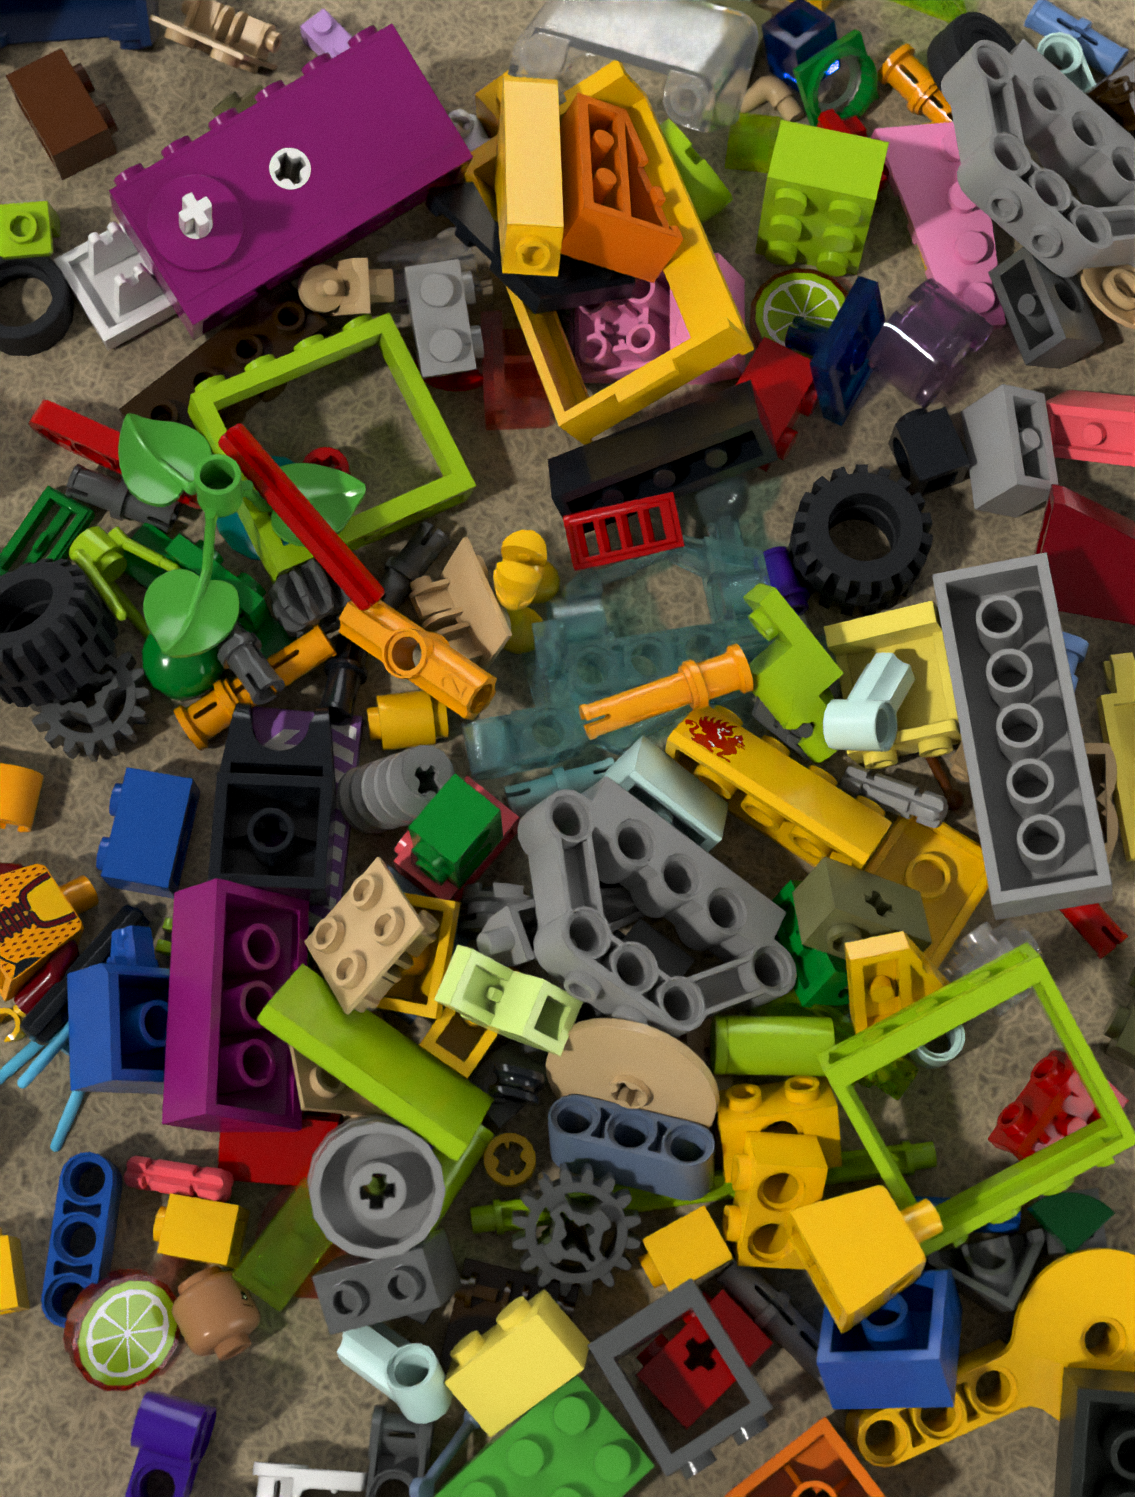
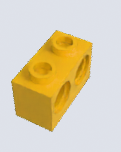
(769, 1199)

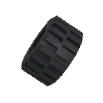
(869, 499)
(50, 632)

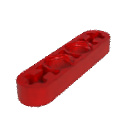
(84, 438)

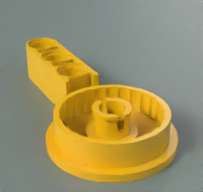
(1045, 1338)

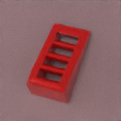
(577, 541)

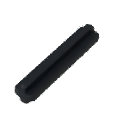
(52, 1009)

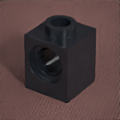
(928, 450)

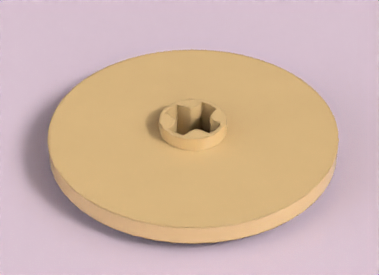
(635, 1069)

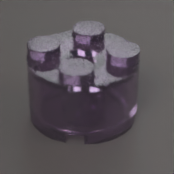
(927, 343)

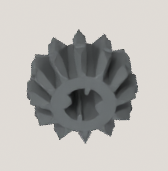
(306, 599)

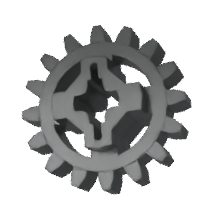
(110, 692)
(557, 1244)

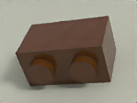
(63, 114)

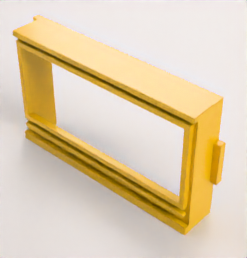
(691, 273)

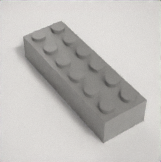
(1022, 738)

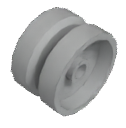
(383, 1221)

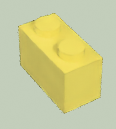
(516, 1361)

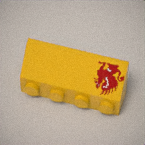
(776, 793)

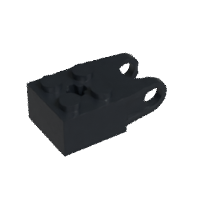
(271, 793)

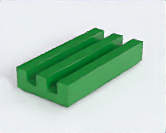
(18, 541)

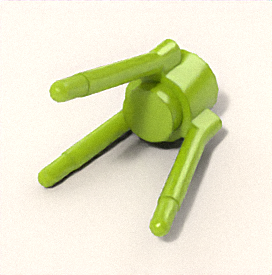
(103, 562)

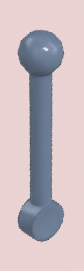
(425, 1485)

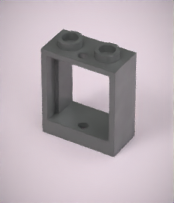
(645, 1326)

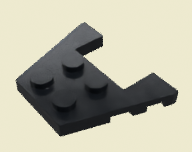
(577, 280)

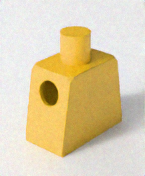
(861, 1249)

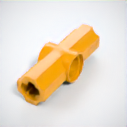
(441, 669)

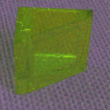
(752, 142)

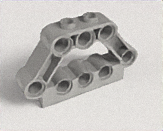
(1022, 100)
(703, 900)

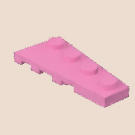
(942, 220)

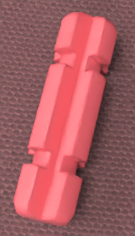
(178, 1178)

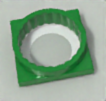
(862, 82)

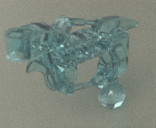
(579, 636)

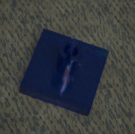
(842, 349)

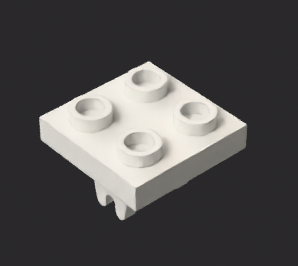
(114, 286)

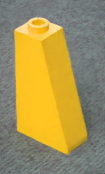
(529, 177)

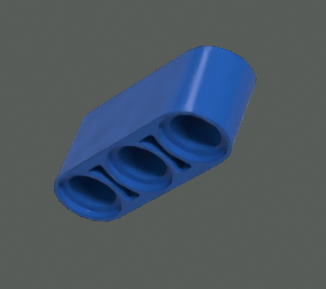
(71, 1213)

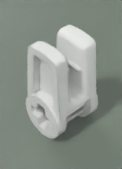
(298, 1478)

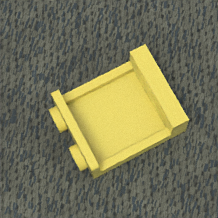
(928, 713)

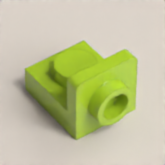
(28, 229)

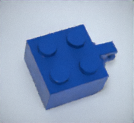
(119, 1018)
(899, 1352)

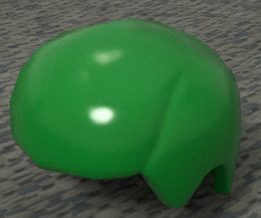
(180, 677)

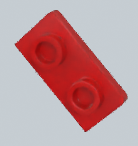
(1046, 1109)

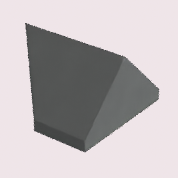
(991, 1270)

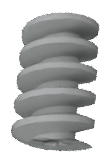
(392, 788)

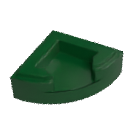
(1070, 1217)

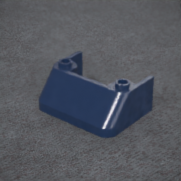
(79, 19)

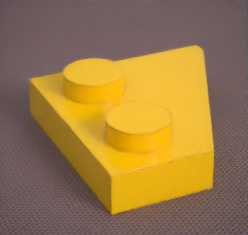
(886, 977)

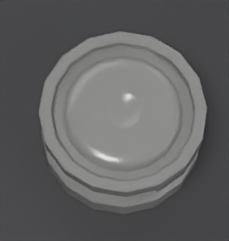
(486, 902)

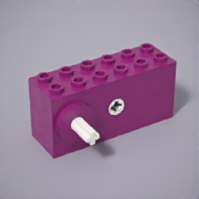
(353, 133)

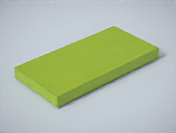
(377, 1063)

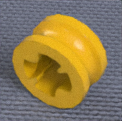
(527, 1156)

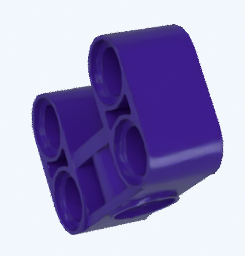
(171, 1438)

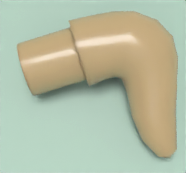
(776, 92)

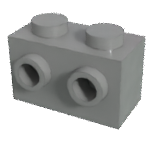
(440, 318)
(1009, 450)

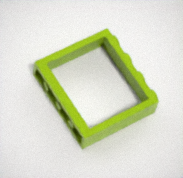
(311, 355)
(1041, 1173)

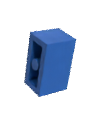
(148, 832)

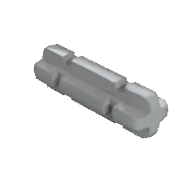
(895, 796)

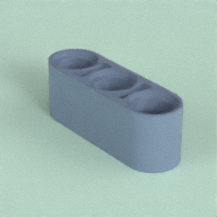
(658, 1142)

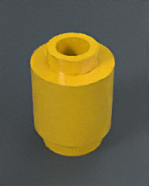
(407, 720)

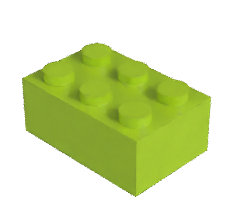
(819, 198)

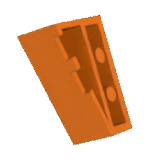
(607, 198)

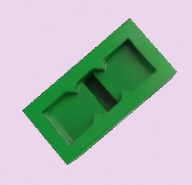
(455, 833)

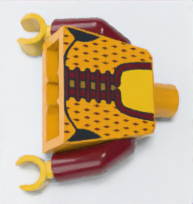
(37, 934)

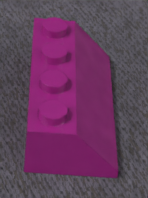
(226, 963)

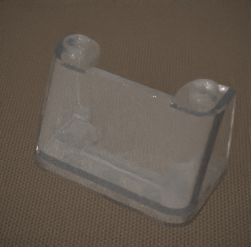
(694, 42)

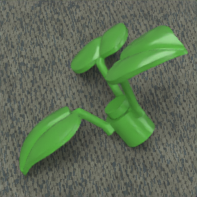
(165, 459)

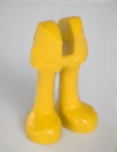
(522, 580)

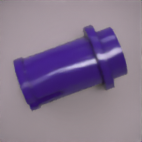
(785, 580)

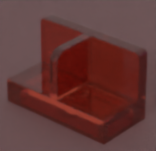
(510, 379)

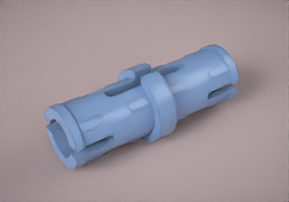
(1098, 50)

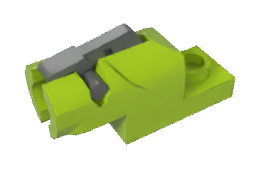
(790, 676)

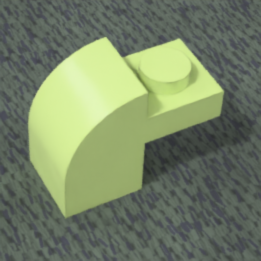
(508, 1001)

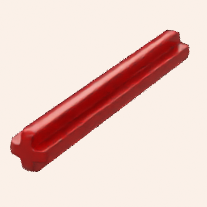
(301, 517)

